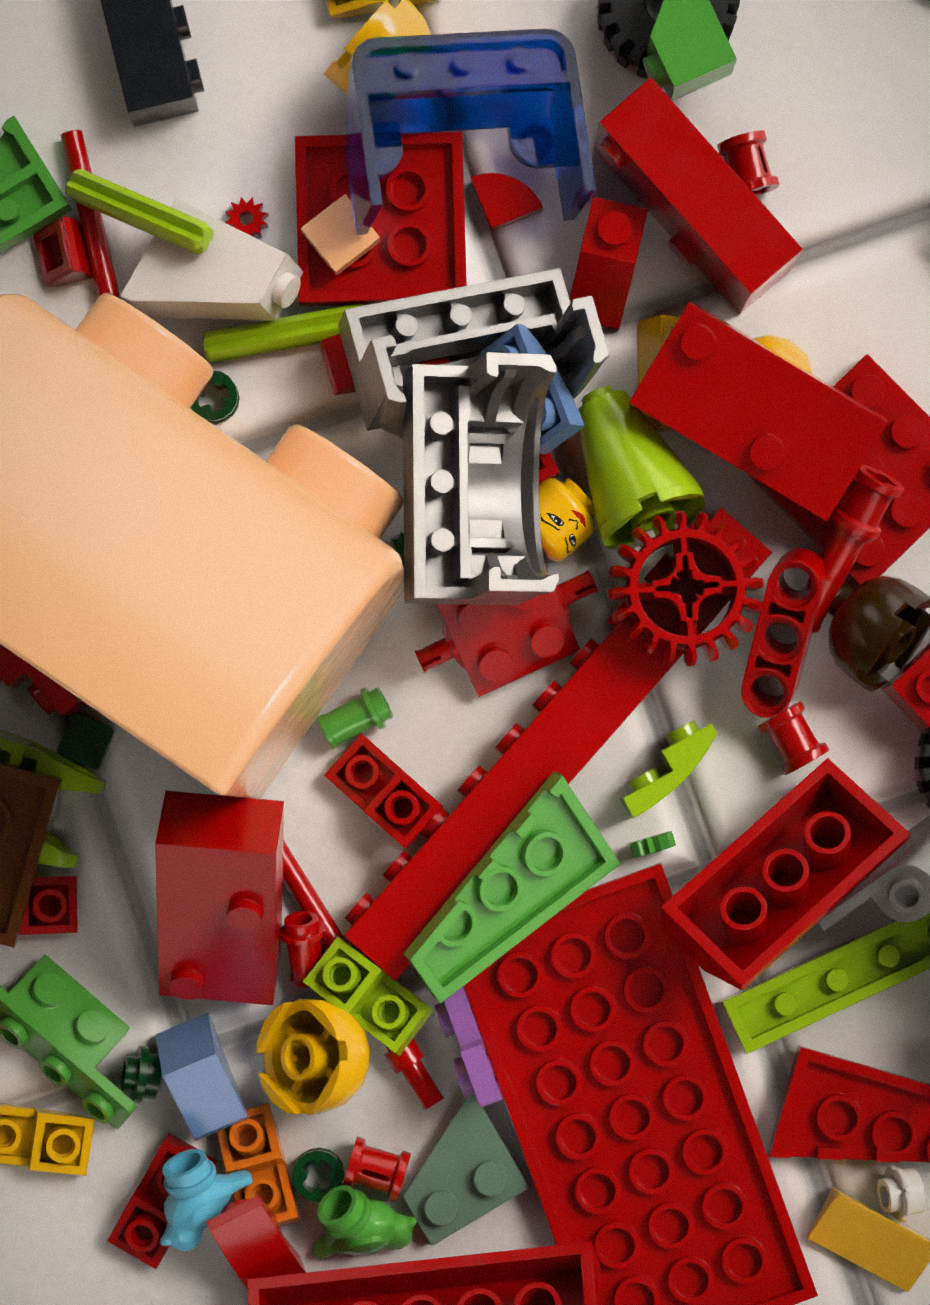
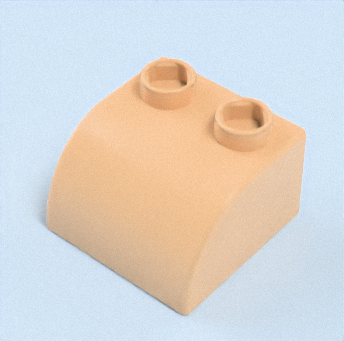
(168, 561)

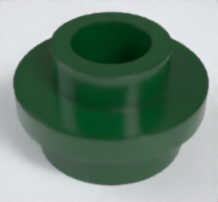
(141, 1074)

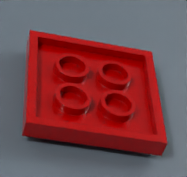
(417, 225)
(899, 452)

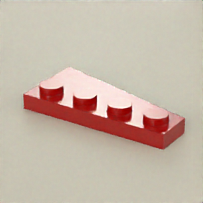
(851, 1112)

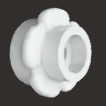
(901, 1193)

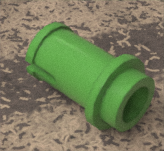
(355, 717)

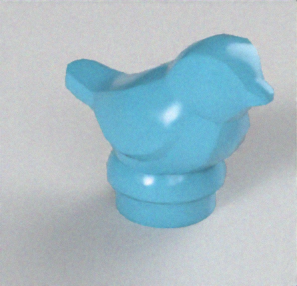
(195, 1196)

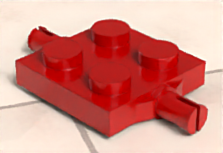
(508, 640)

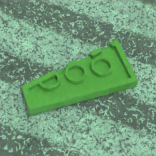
(517, 886)

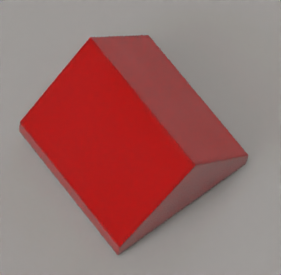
(62, 253)

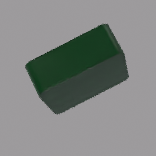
(86, 741)

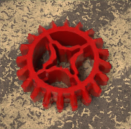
(734, 585)

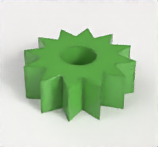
(652, 844)

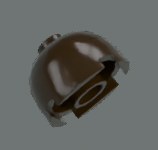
(877, 626)

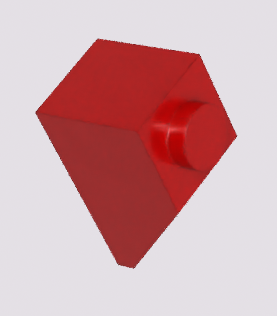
(609, 258)

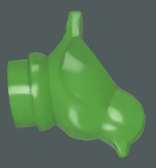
(359, 1224)

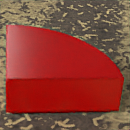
(504, 199)

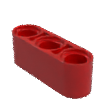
(776, 658)

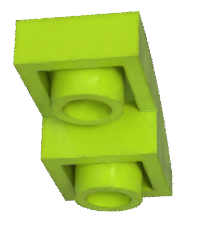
(685, 752)
(369, 994)

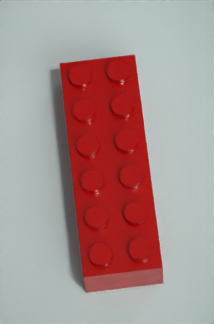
(512, 1277)

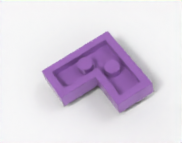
(474, 1065)

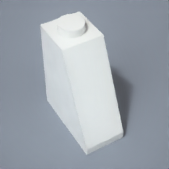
(228, 281)

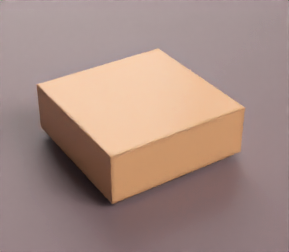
(335, 237)

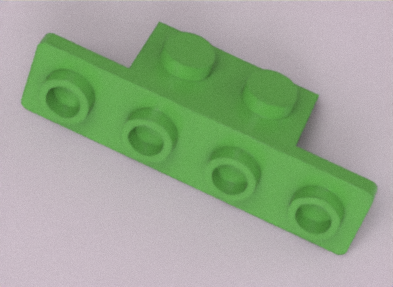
(67, 1036)

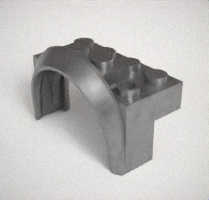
(394, 334)
(474, 486)

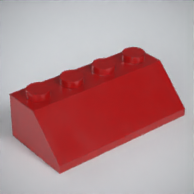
(781, 876)

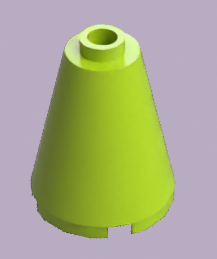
(631, 469)

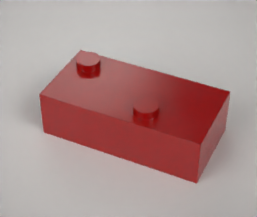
(695, 196)
(758, 411)
(219, 897)

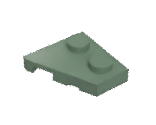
(463, 1175)

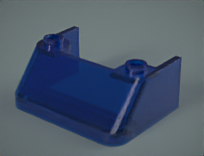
(460, 84)

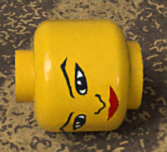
(564, 518)

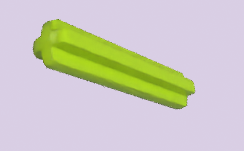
(139, 211)
(272, 335)

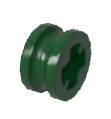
(221, 382)
(300, 1173)

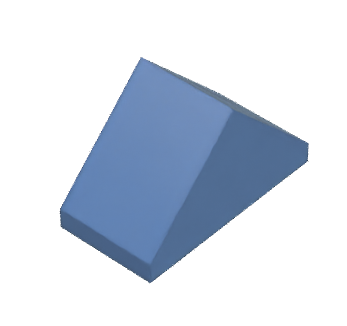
(200, 1077)

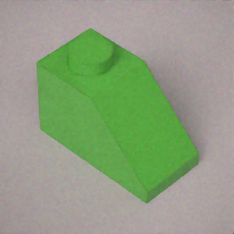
(687, 48)

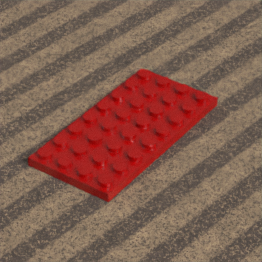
(636, 1107)

